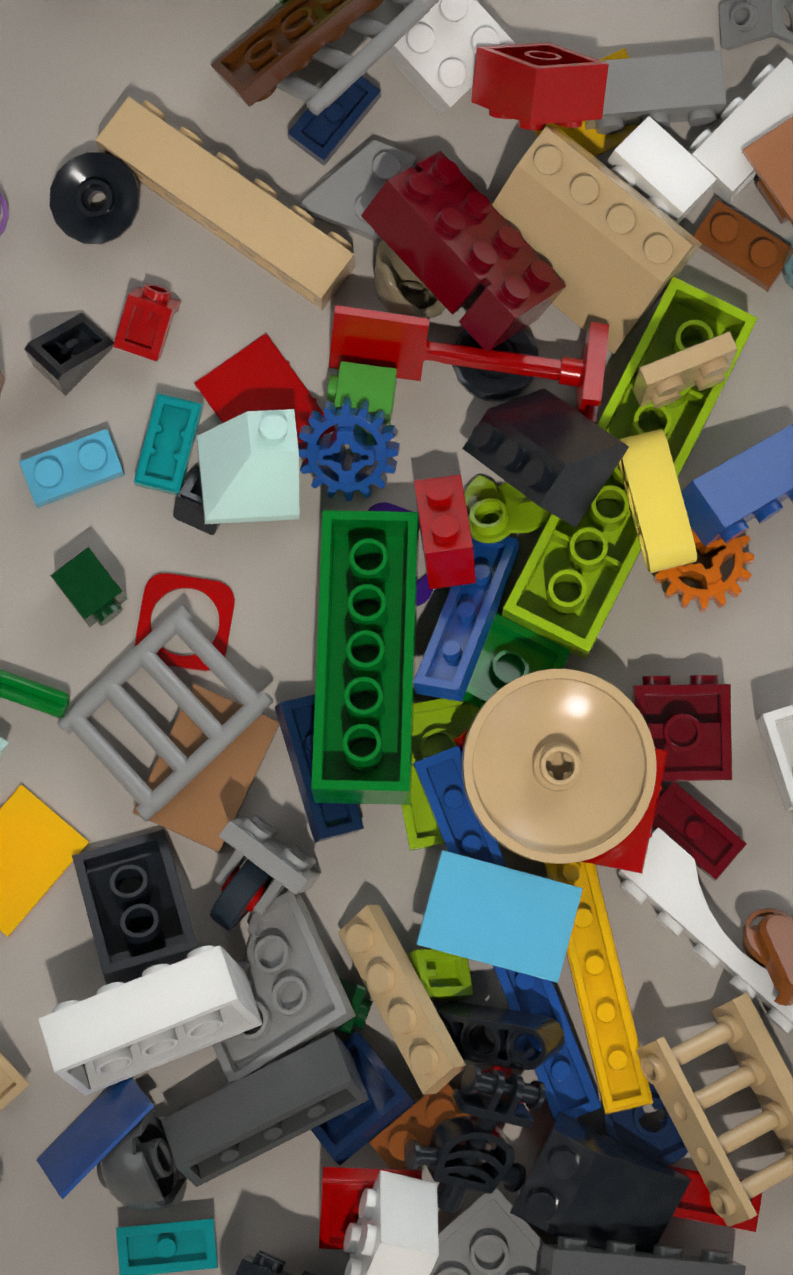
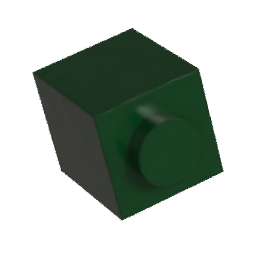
(90, 588)

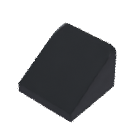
(190, 505)

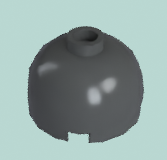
(142, 1168)

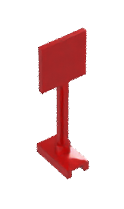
(402, 344)

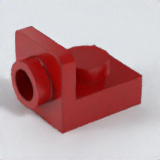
(146, 321)

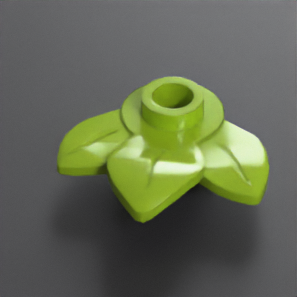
(500, 511)

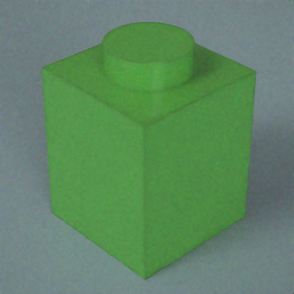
(364, 383)

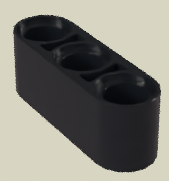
(511, 1035)

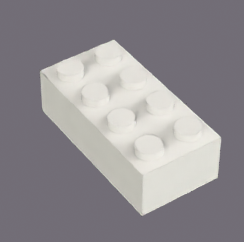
(149, 1019)

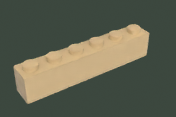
(227, 202)

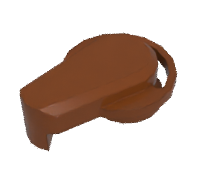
(772, 947)

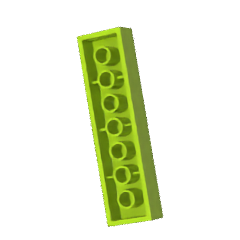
(582, 569)

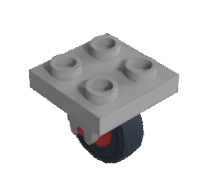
(247, 886)

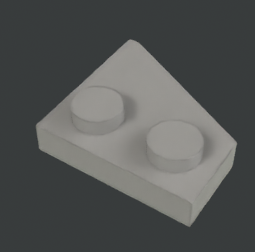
(353, 186)

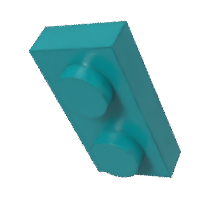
(167, 1247)

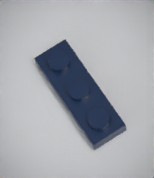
(297, 727)

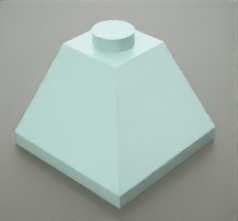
(250, 468)

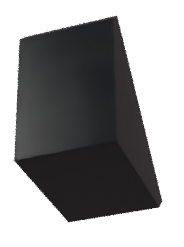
(69, 352)

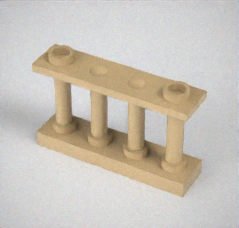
(760, 1069)

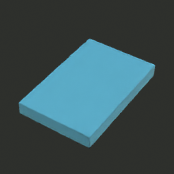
(499, 916)

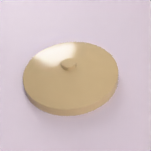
(558, 766)

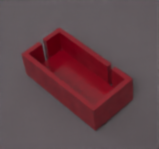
(458, 241)

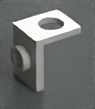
(753, 21)

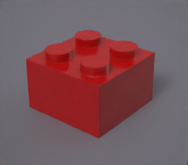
(539, 85)

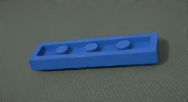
(466, 622)

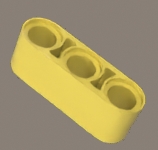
(656, 502)

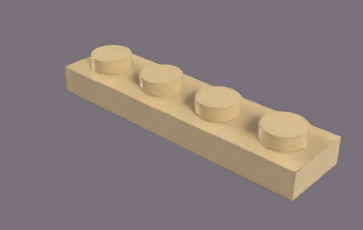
(401, 999)

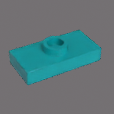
(168, 444)

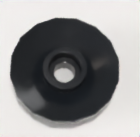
(78, 184)

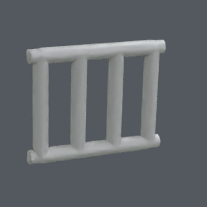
(353, 67)
(218, 735)

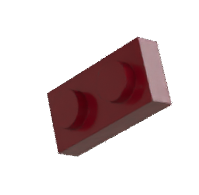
(697, 831)

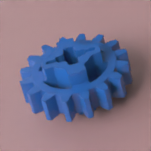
(365, 447)

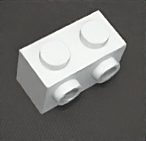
(661, 170)

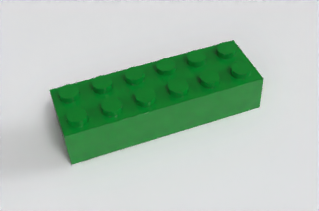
(366, 658)

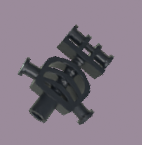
(462, 1143)

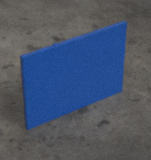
(94, 1135)

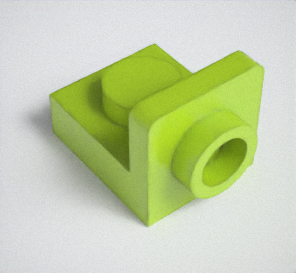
(442, 974)

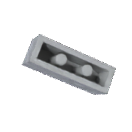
(665, 89)

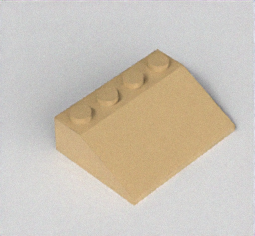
(594, 233)

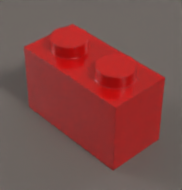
(445, 531)

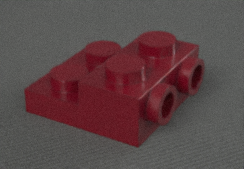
(689, 724)

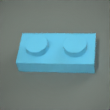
(71, 468)

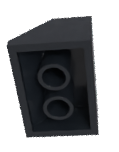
(547, 452)

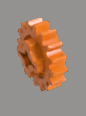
(710, 579)

